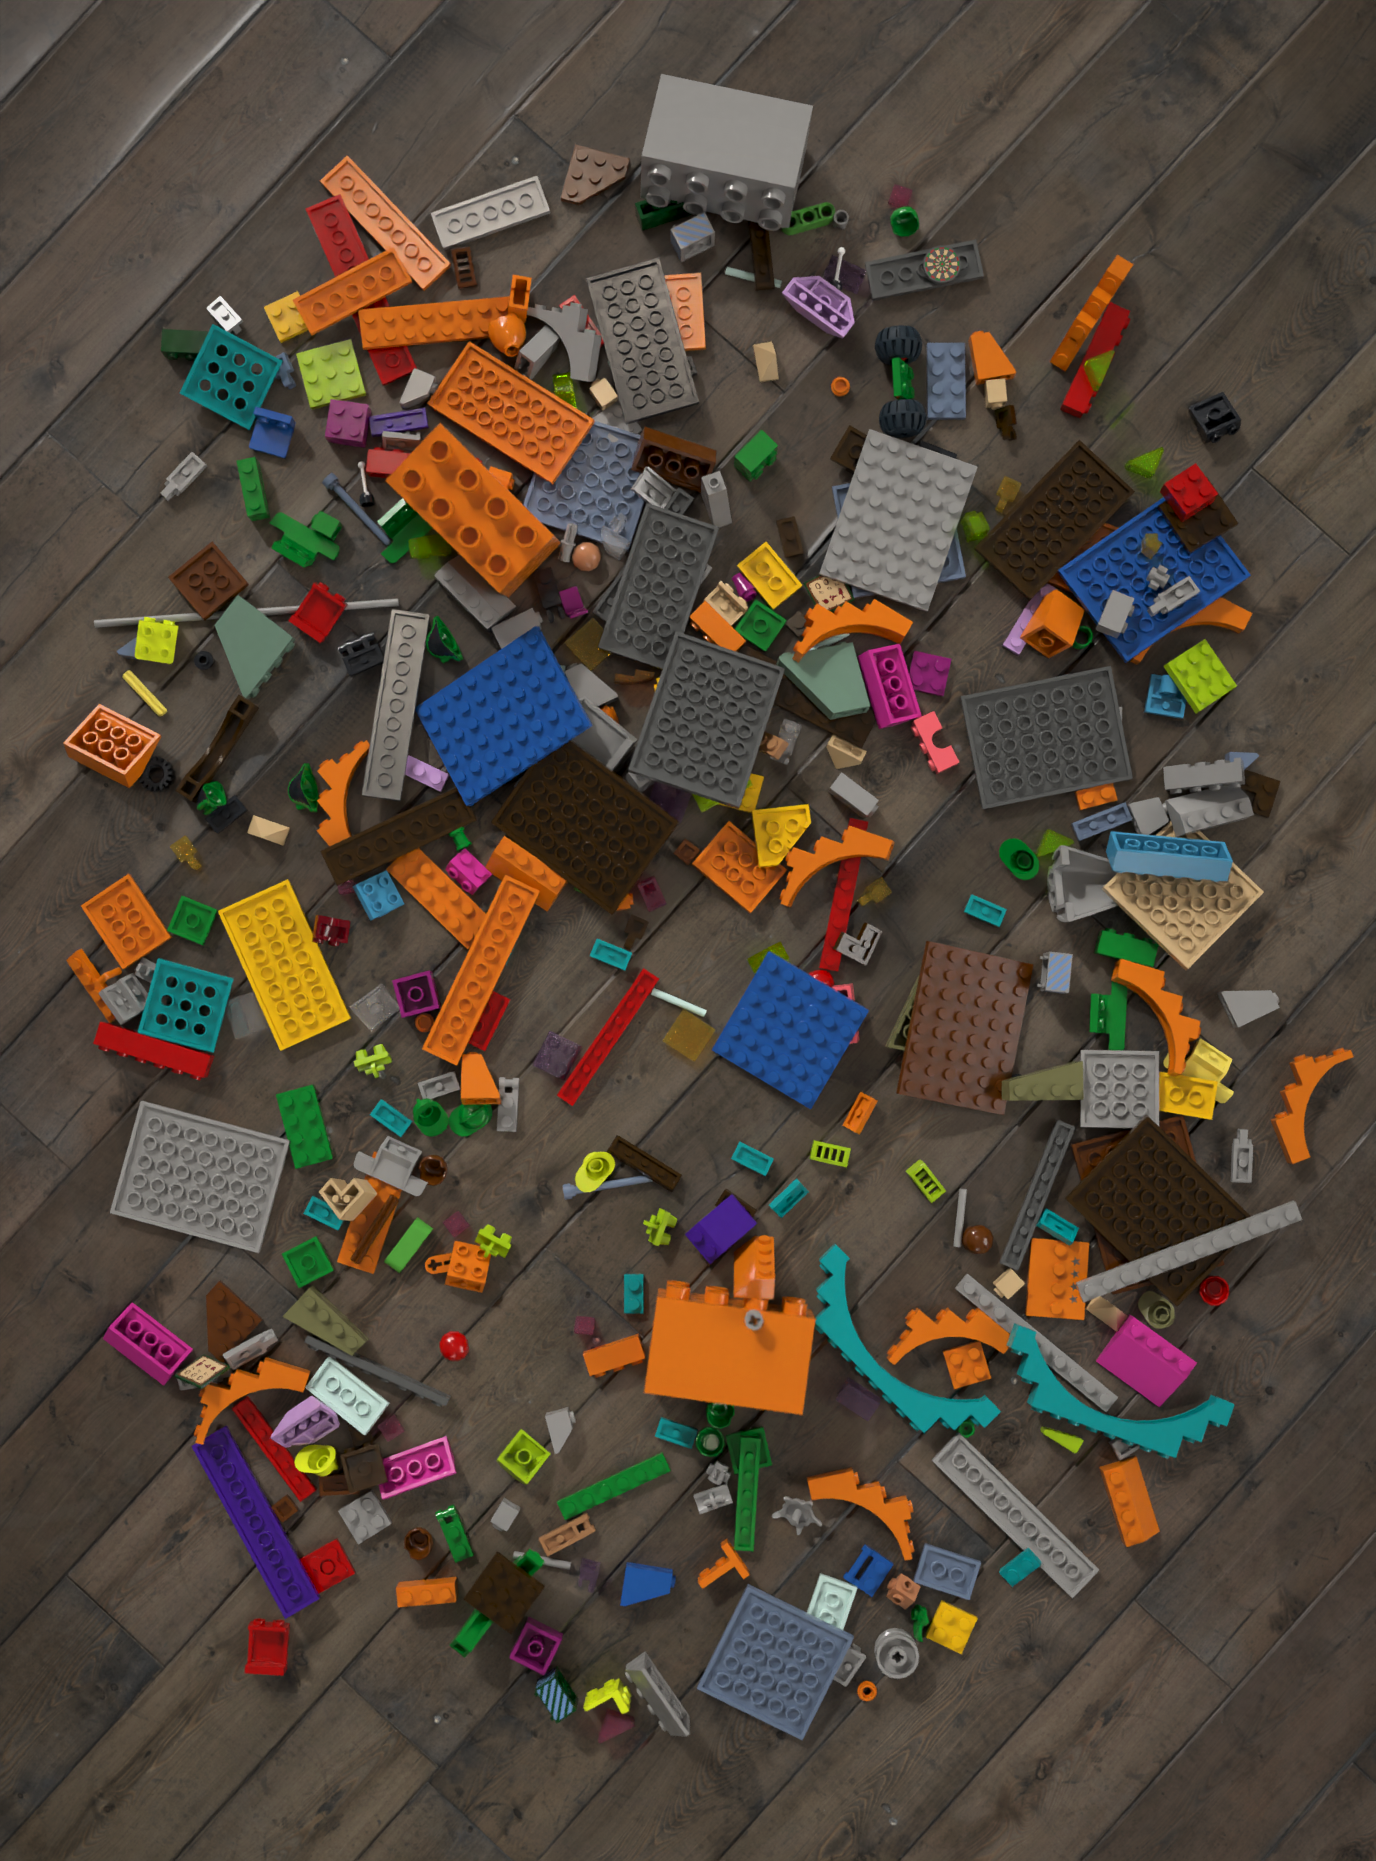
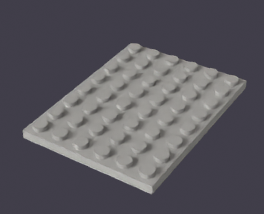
(898, 520)
(200, 1176)

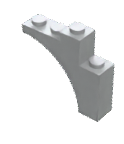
(580, 343)

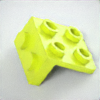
(156, 640)
(611, 1688)

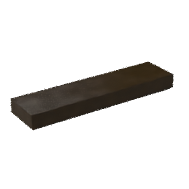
(761, 257)
(644, 1163)

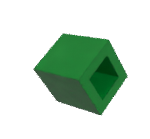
(326, 525)

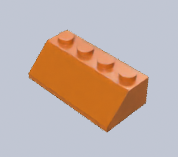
(521, 865)
(755, 1269)
(1129, 1501)

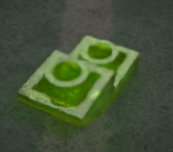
(428, 545)

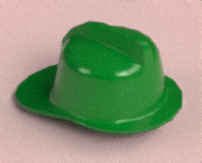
(1019, 858)
(430, 1117)
(469, 1118)

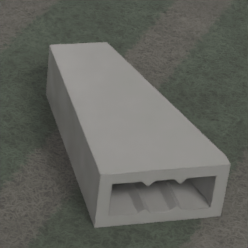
(716, 499)

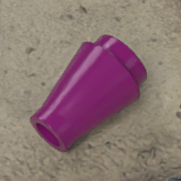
(744, 587)

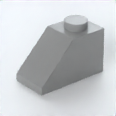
(418, 389)
(560, 1426)

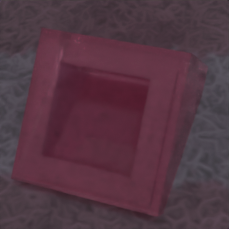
(584, 1325)

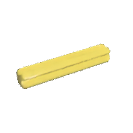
(144, 693)

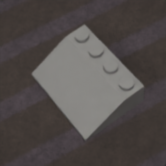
(658, 1695)

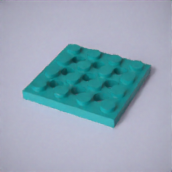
(210, 399)
(169, 1031)

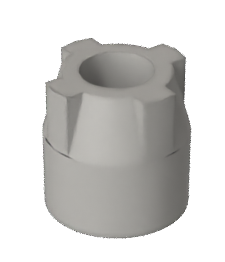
(840, 214)

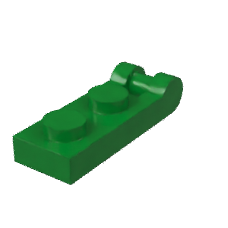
(455, 1534)

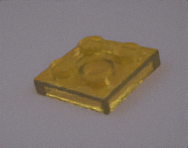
(585, 645)
(689, 1035)

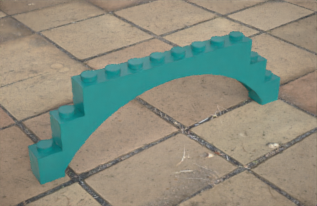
(916, 1405)
(1159, 1434)

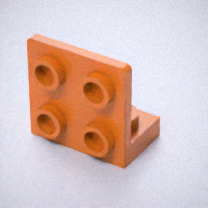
(467, 1267)

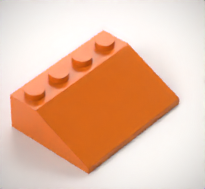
(112, 745)

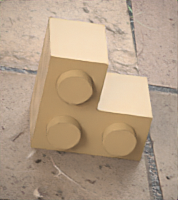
(347, 1199)

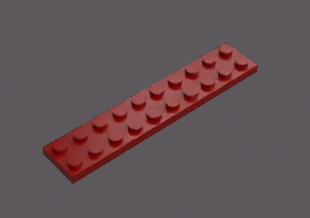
(343, 253)

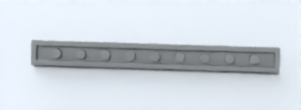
(1052, 1355)

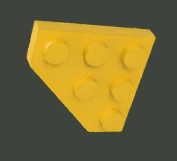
(778, 831)

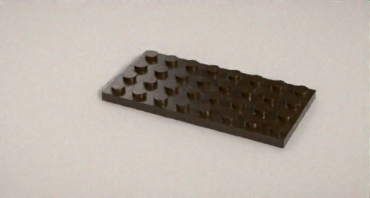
(1054, 520)

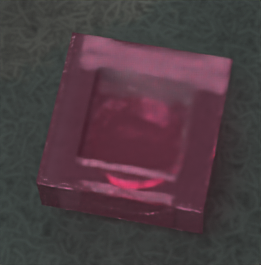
(900, 196)
(347, 888)
(456, 1223)
(391, 1428)

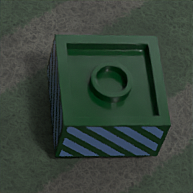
(556, 1695)

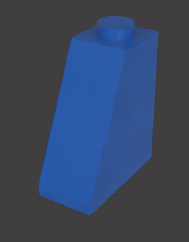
(645, 1583)

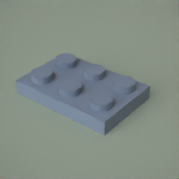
(947, 1571)

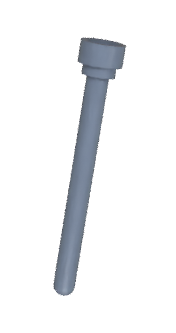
(331, 482)
(571, 1190)

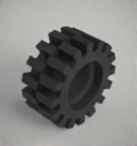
(168, 775)

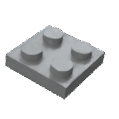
(614, 417)
(365, 1516)

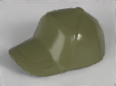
(1156, 1310)

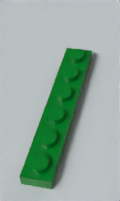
(613, 1485)
(747, 1493)

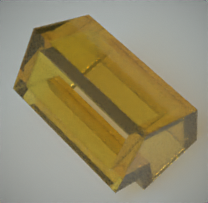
(1150, 545)

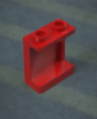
(319, 612)
(267, 1647)

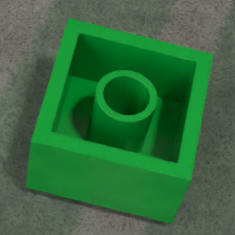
(756, 456)

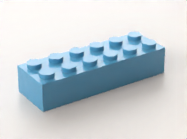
(1169, 856)

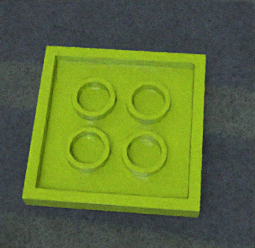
(331, 374)
(1200, 676)

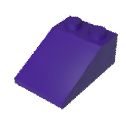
(721, 1229)

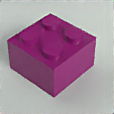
(348, 423)
(416, 994)
(536, 1645)

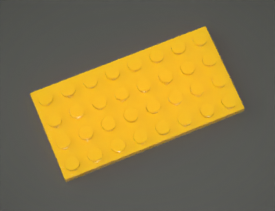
(284, 965)

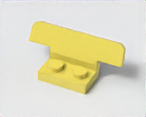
(1208, 1064)

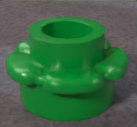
(970, 1431)

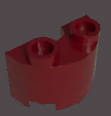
(330, 930)

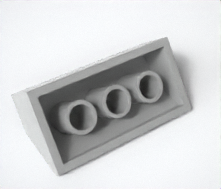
(474, 593)
(1208, 809)

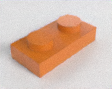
(1095, 796)
(860, 1113)

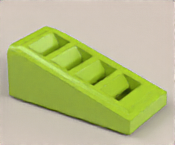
(813, 1154)
(914, 1169)
(1067, 1440)

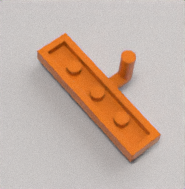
(92, 980)

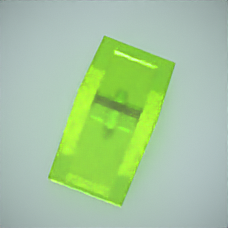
(1097, 368)
(564, 387)
(1145, 464)
(1051, 841)
(756, 960)

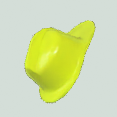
(594, 1171)
(317, 1460)

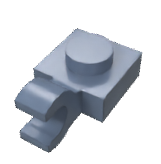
(285, 370)

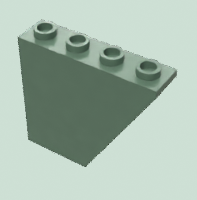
(251, 644)
(829, 679)

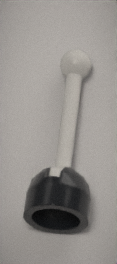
(835, 282)
(366, 498)

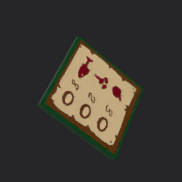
(828, 592)
(202, 1371)

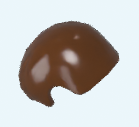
(433, 1169)
(977, 1239)
(418, 1543)

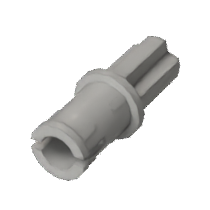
(568, 542)

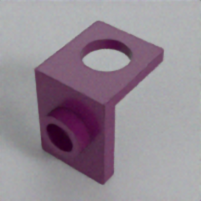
(572, 602)

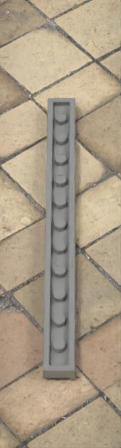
(1188, 1251)

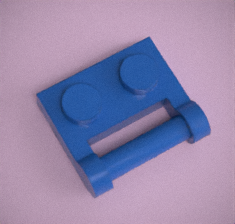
(874, 1572)

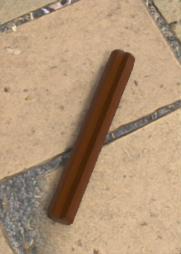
(374, 1229)

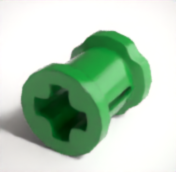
(460, 839)

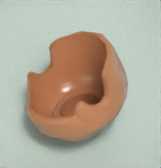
(586, 556)

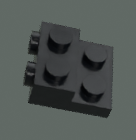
(1215, 418)

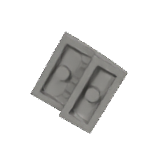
(125, 998)

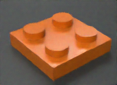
(966, 1364)

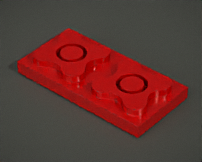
(327, 1565)

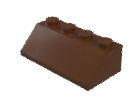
(673, 458)

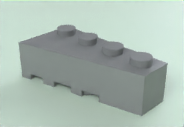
(1204, 776)

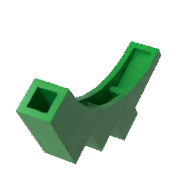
(477, 1622)

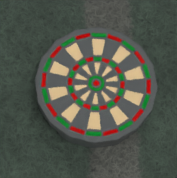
(941, 265)

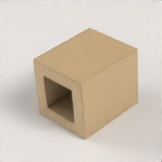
(603, 393)
(995, 393)
(1007, 1284)

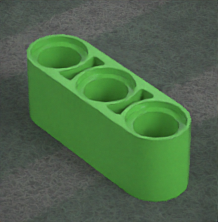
(815, 213)
(408, 1245)

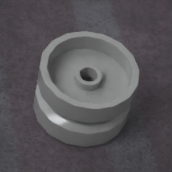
(893, 1664)

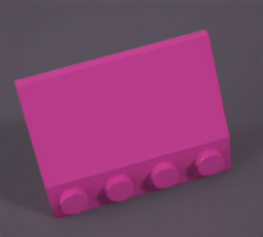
(1145, 1361)

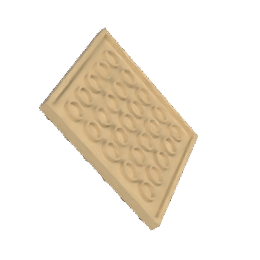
(1183, 912)

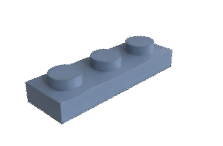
(1101, 821)

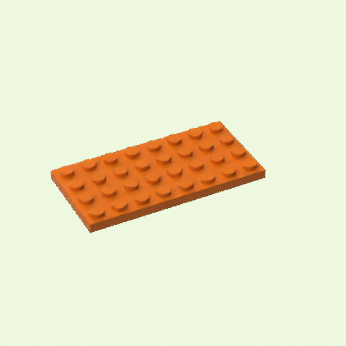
(511, 412)

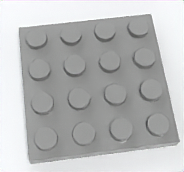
(1119, 1088)

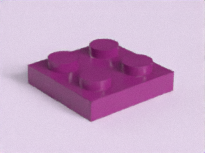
(929, 673)

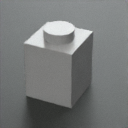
(504, 1515)

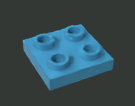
(1164, 697)
(378, 895)

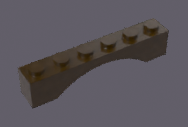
(204, 770)

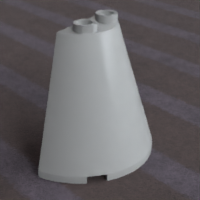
(1077, 884)

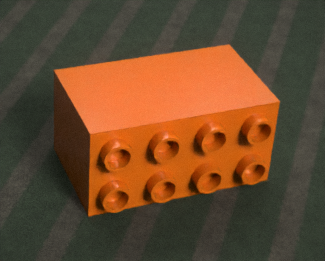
(473, 511)
(711, 1355)

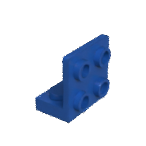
(272, 432)

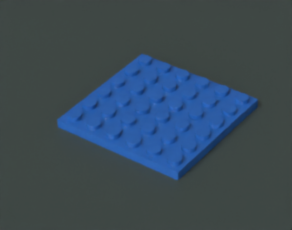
(790, 1029)

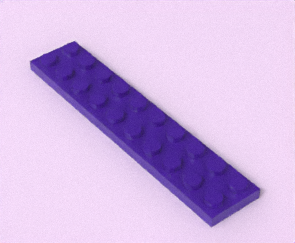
(256, 1522)

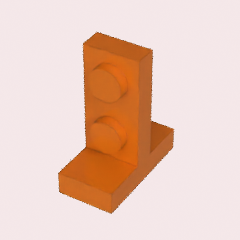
(723, 1565)

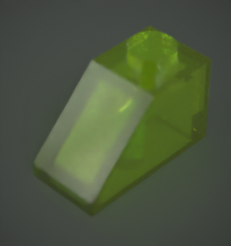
(974, 526)

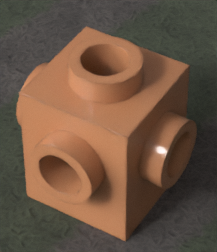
(902, 1591)

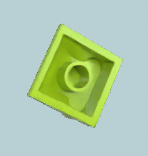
(522, 1457)

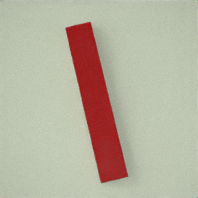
(276, 1453)

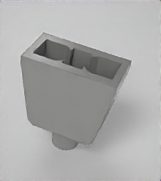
(1148, 815)

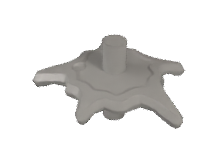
(798, 1513)

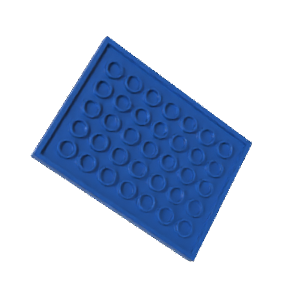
(1120, 566)
(503, 716)

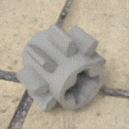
(1157, 577)
(718, 1473)

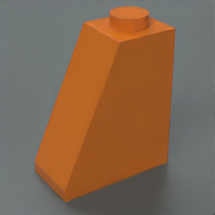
(988, 359)
(477, 1082)

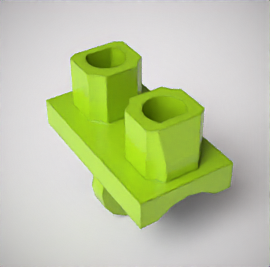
(373, 1063)
(657, 1226)
(491, 1243)

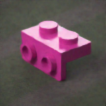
(467, 871)

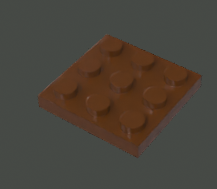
(208, 581)

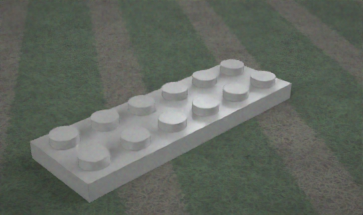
(490, 213)

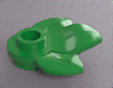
(920, 1619)

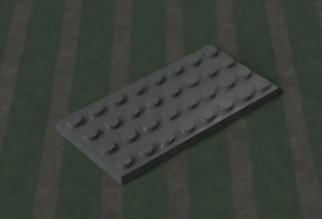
(658, 585)

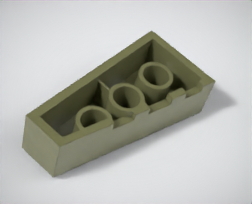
(899, 1034)
(1054, 1083)
(324, 1320)

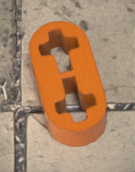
(438, 1258)

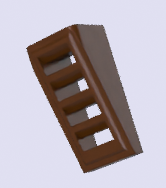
(462, 251)

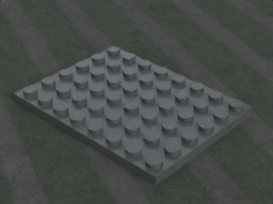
(706, 720)
(1046, 737)

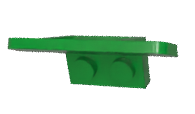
(401, 525)
(301, 542)
(1109, 1015)

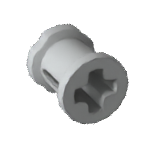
(750, 1324)

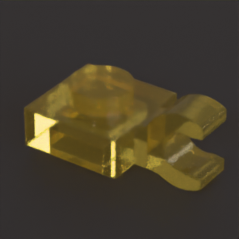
(1007, 491)
(185, 851)
(877, 891)

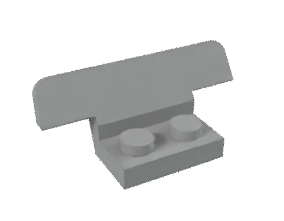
(393, 1165)

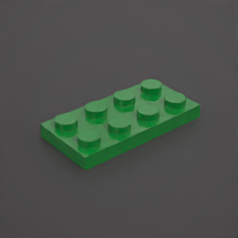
(304, 1126)

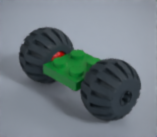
(898, 348)

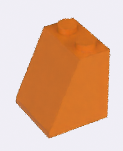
(1053, 624)

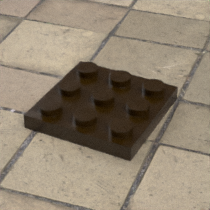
(1202, 526)
(504, 1592)

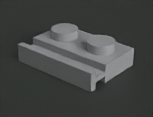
(653, 488)

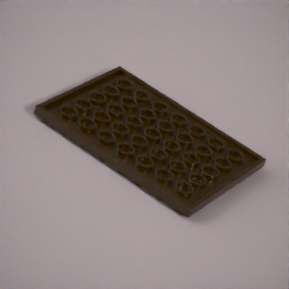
(585, 824)
(1153, 1198)

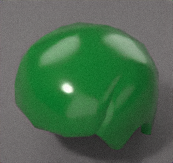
(904, 221)
(719, 1414)
(709, 1442)

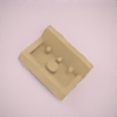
(727, 603)

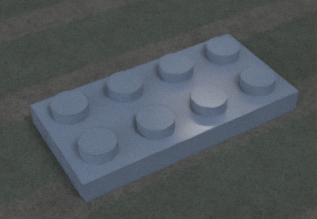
(946, 381)

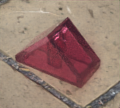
(651, 893)
(614, 1724)

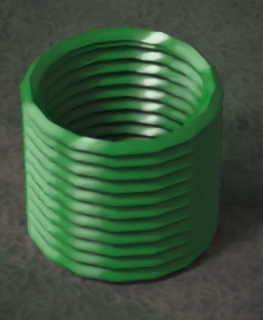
(1087, 630)

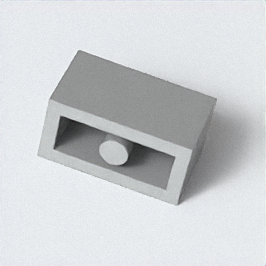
(1115, 614)

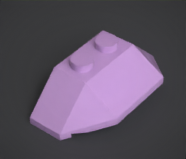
(821, 304)
(305, 1423)

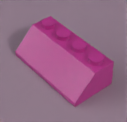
(889, 686)
(147, 1343)

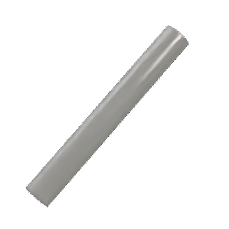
(960, 1217)
(548, 1561)

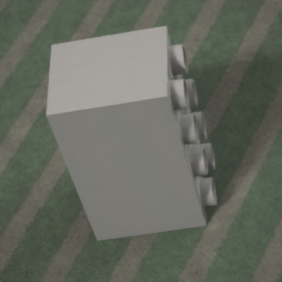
(724, 152)

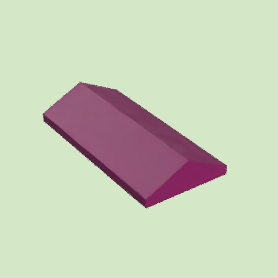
(417, 1467)

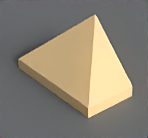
(766, 361)
(844, 753)
(268, 830)
(1106, 1312)

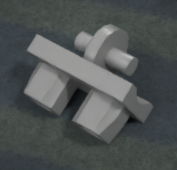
(713, 1498)

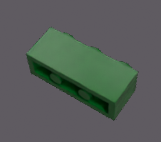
(253, 489)
(1126, 947)

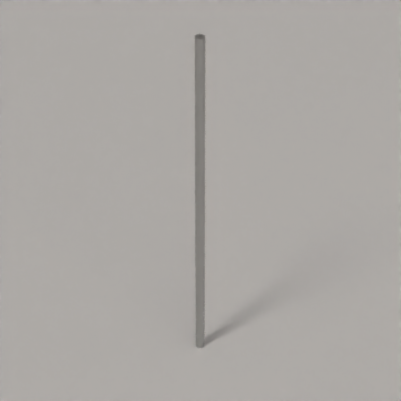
(266, 611)

